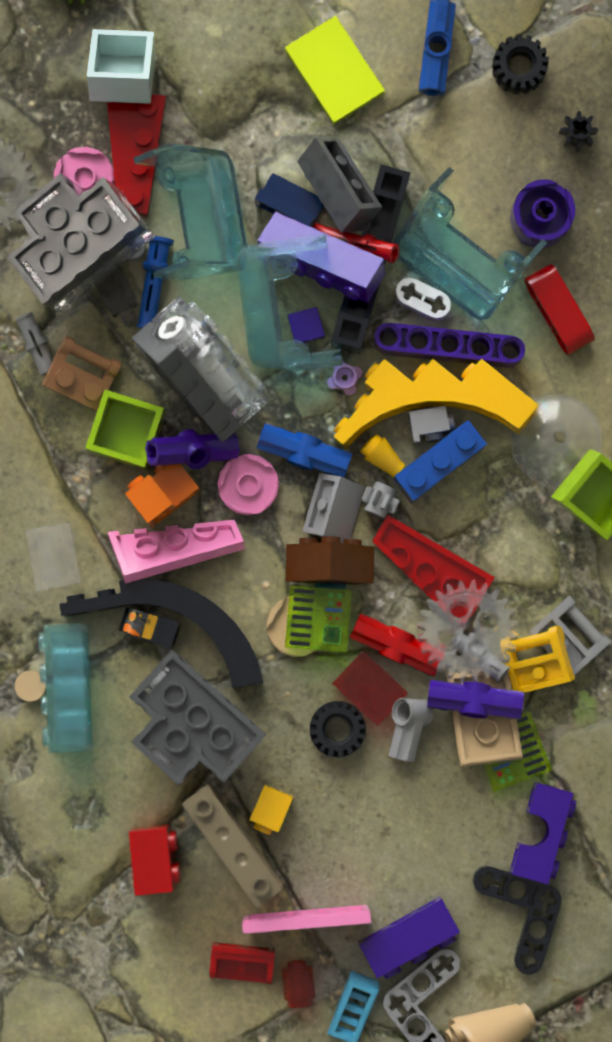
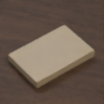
(488, 738)

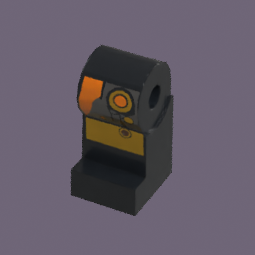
(150, 627)

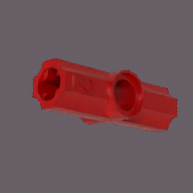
(393, 644)

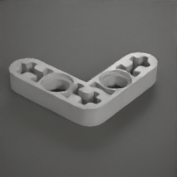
(414, 997)

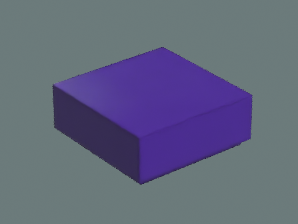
(306, 325)

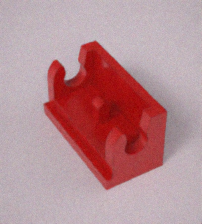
(242, 962)

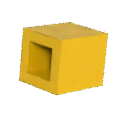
(270, 810)

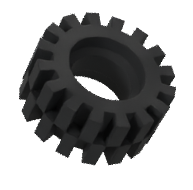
(520, 46)
(356, 734)

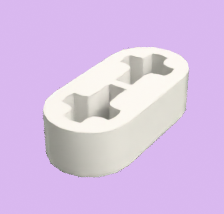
(426, 292)

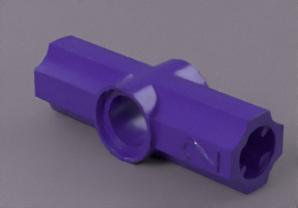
(191, 449)
(475, 699)

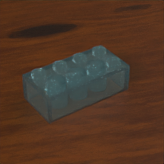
(67, 688)

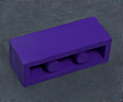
(409, 938)

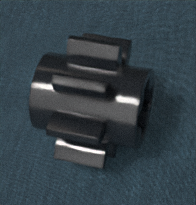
(576, 123)

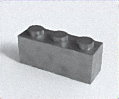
(339, 184)

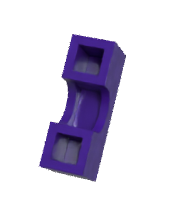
(538, 860)

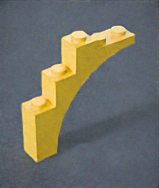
(393, 393)

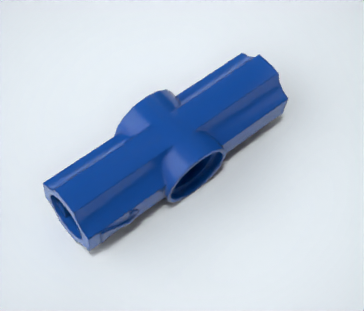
(438, 30)
(304, 450)

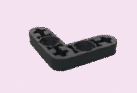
(530, 901)

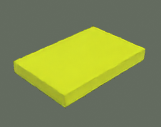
(334, 70)

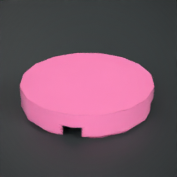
(80, 165)
(248, 484)

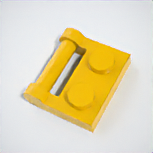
(544, 669)

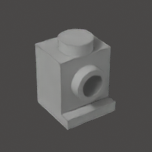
(430, 424)

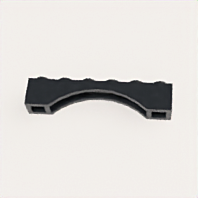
(356, 315)

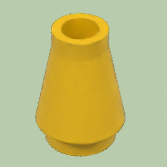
(382, 455)

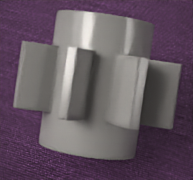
(380, 500)

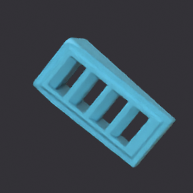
(362, 983)

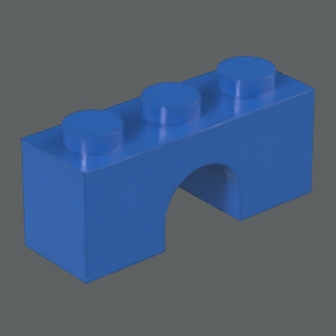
(439, 461)

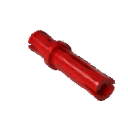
(385, 250)

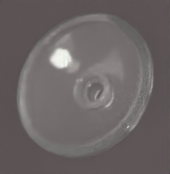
(538, 451)

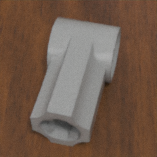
(410, 718)

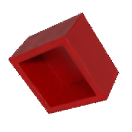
(154, 859)

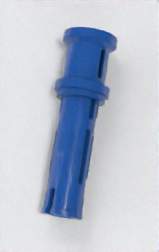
(156, 260)

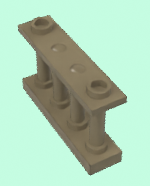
(233, 845)

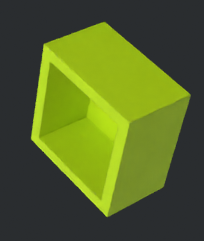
(124, 428)
(588, 493)

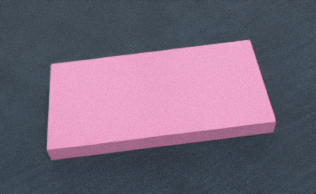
(306, 919)

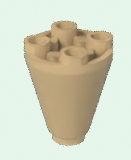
(499, 1024)

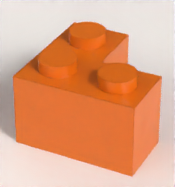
(161, 494)

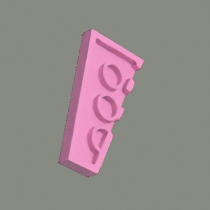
(162, 551)

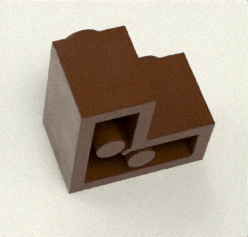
(330, 561)

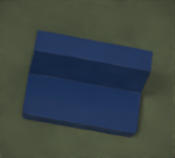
(289, 200)

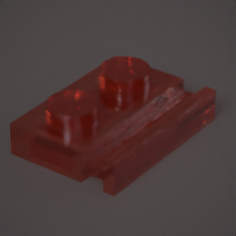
(369, 688)

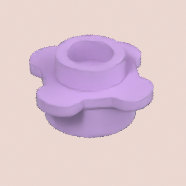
(347, 386)

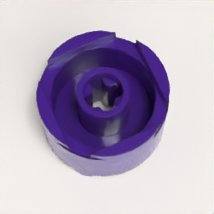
(553, 201)

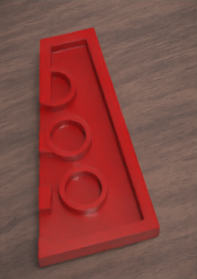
(134, 131)
(427, 562)

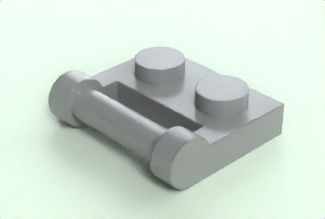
(577, 653)

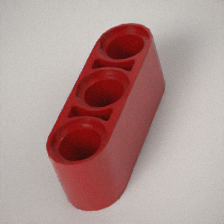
(559, 309)

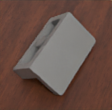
(333, 507)

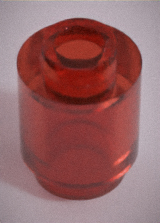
(298, 984)

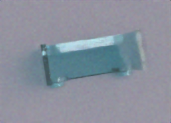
(206, 205)
(454, 261)
(256, 271)

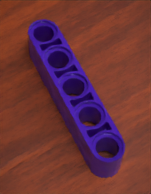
(463, 339)

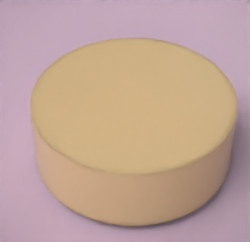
(29, 686)

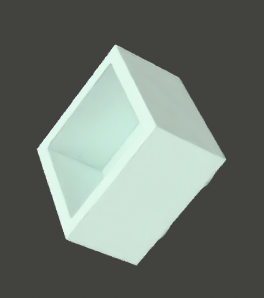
(121, 66)

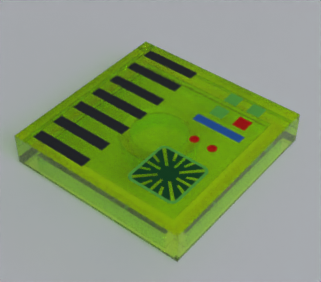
(318, 619)
(531, 765)

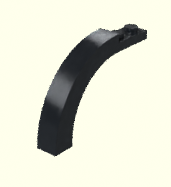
(228, 637)

